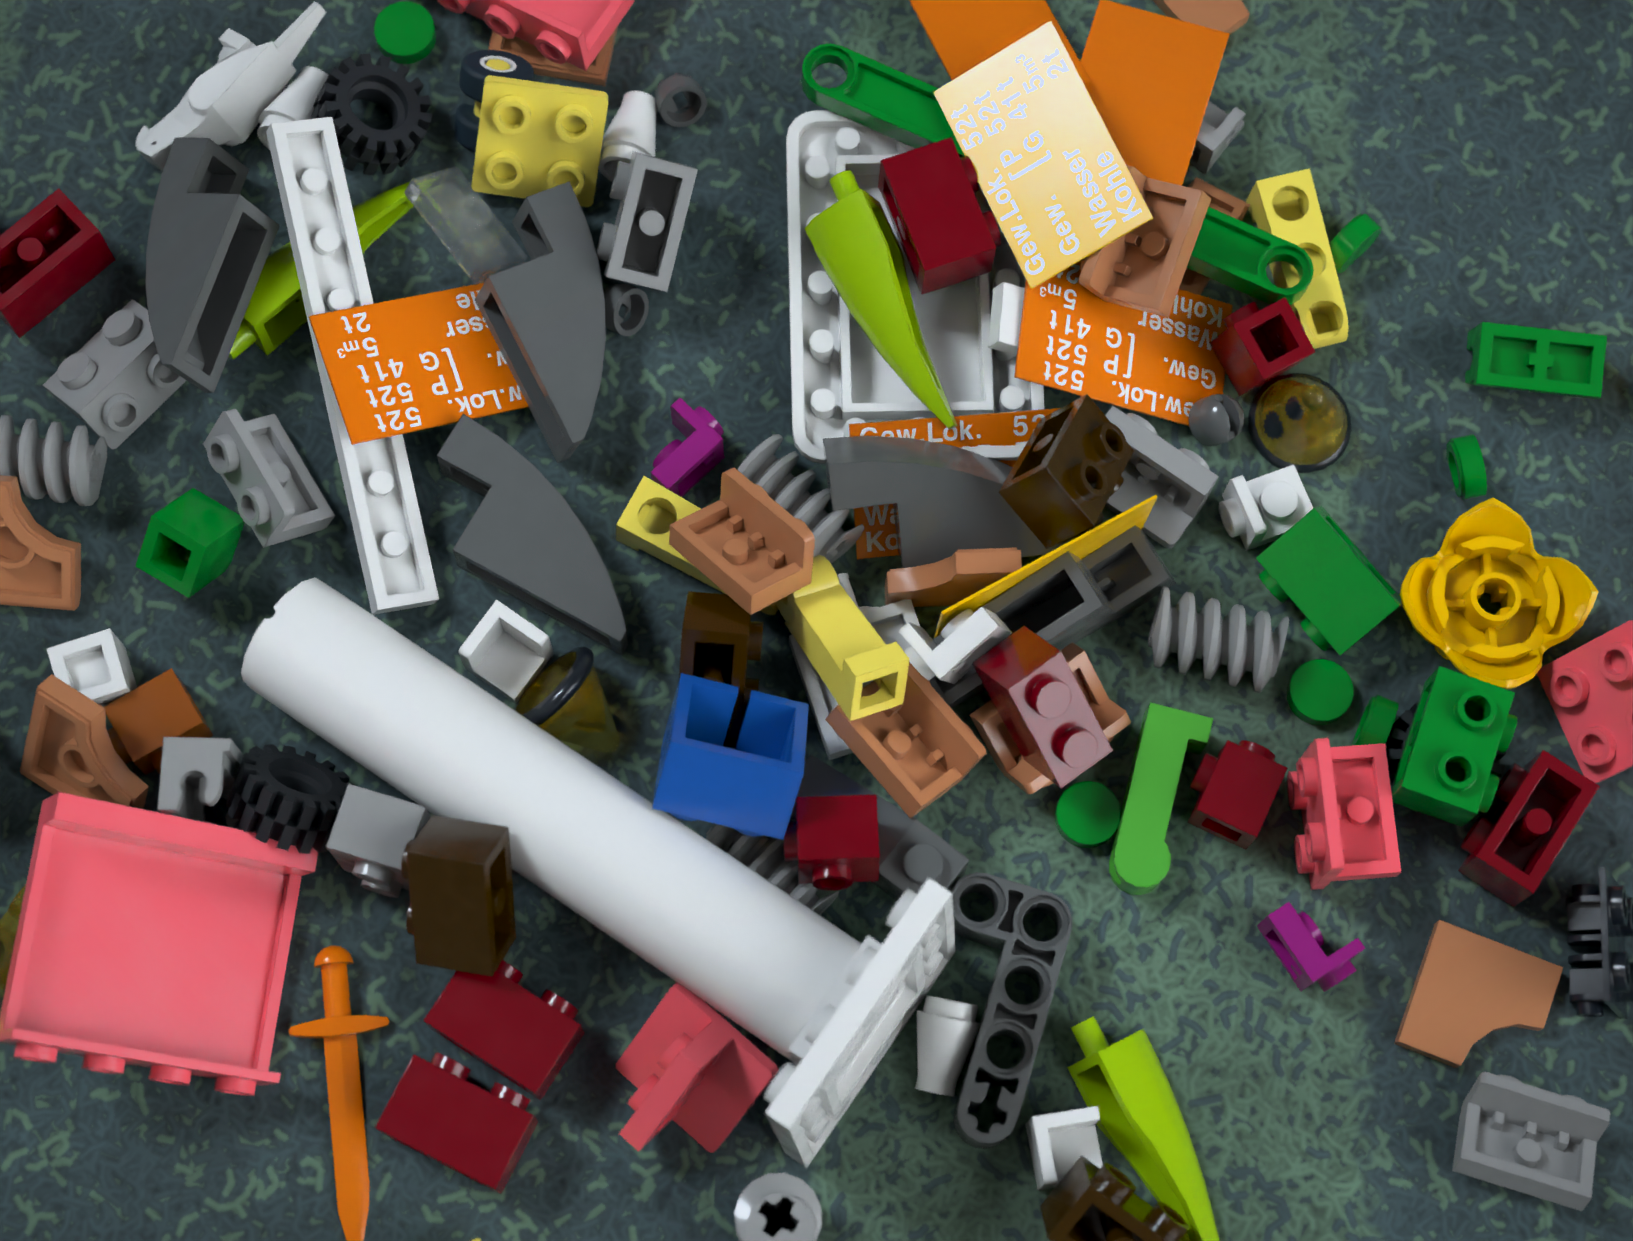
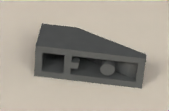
(906, 846)

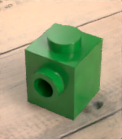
(190, 542)

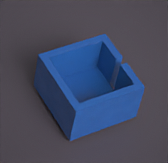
(736, 787)

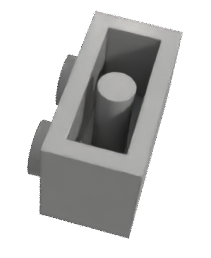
(648, 220)
(372, 837)

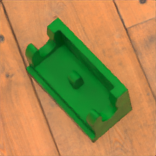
(1536, 360)

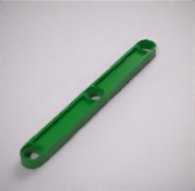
(911, 114)

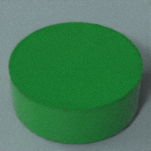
(405, 32)
(1353, 241)
(1466, 466)
(1320, 692)
(1376, 721)
(1087, 814)

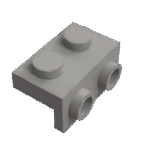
(115, 377)
(1157, 467)
(266, 478)
(1529, 1140)

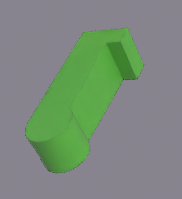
(1139, 852)

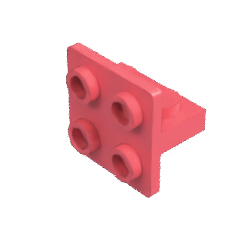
(1595, 701)
(1344, 813)
(691, 1072)

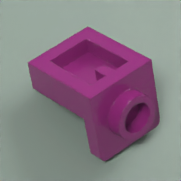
(685, 463)
(1298, 947)

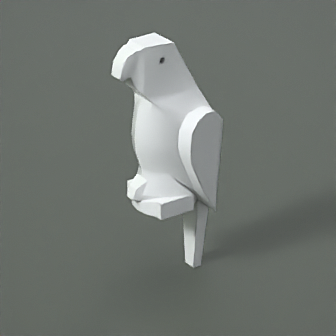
(232, 93)

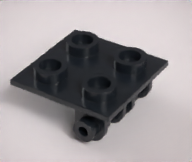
(1613, 917)

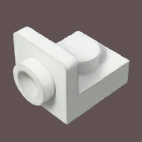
(1263, 506)
(966, 640)

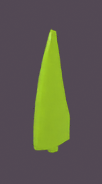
(872, 281)
(273, 306)
(1143, 1121)

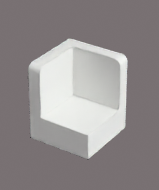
(506, 651)
(94, 666)
(1059, 1141)

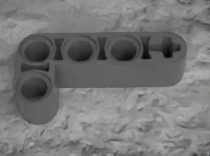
(1002, 1015)

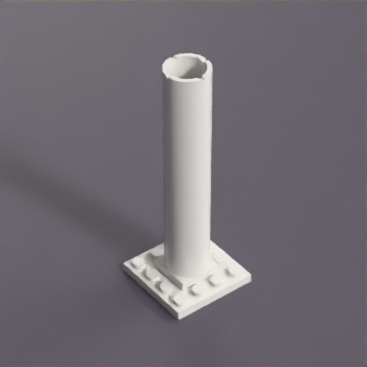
(611, 855)

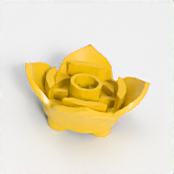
(1495, 554)

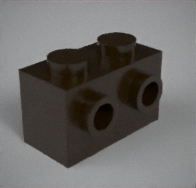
(1067, 472)
(717, 647)
(460, 895)
(1102, 1207)

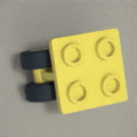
(526, 130)

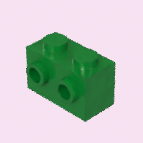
(1327, 581)
(1454, 747)

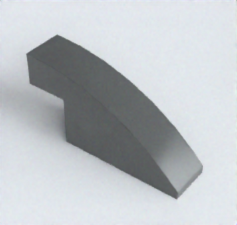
(202, 259)
(552, 317)
(939, 495)
(529, 537)
(1073, 599)

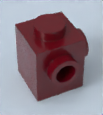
(1261, 344)
(1236, 791)
(834, 840)

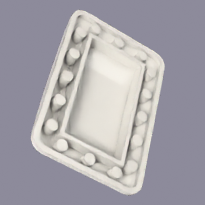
(833, 364)

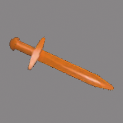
(348, 1136)

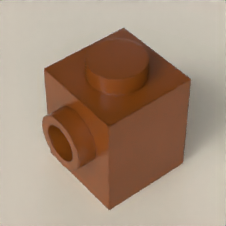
(149, 714)

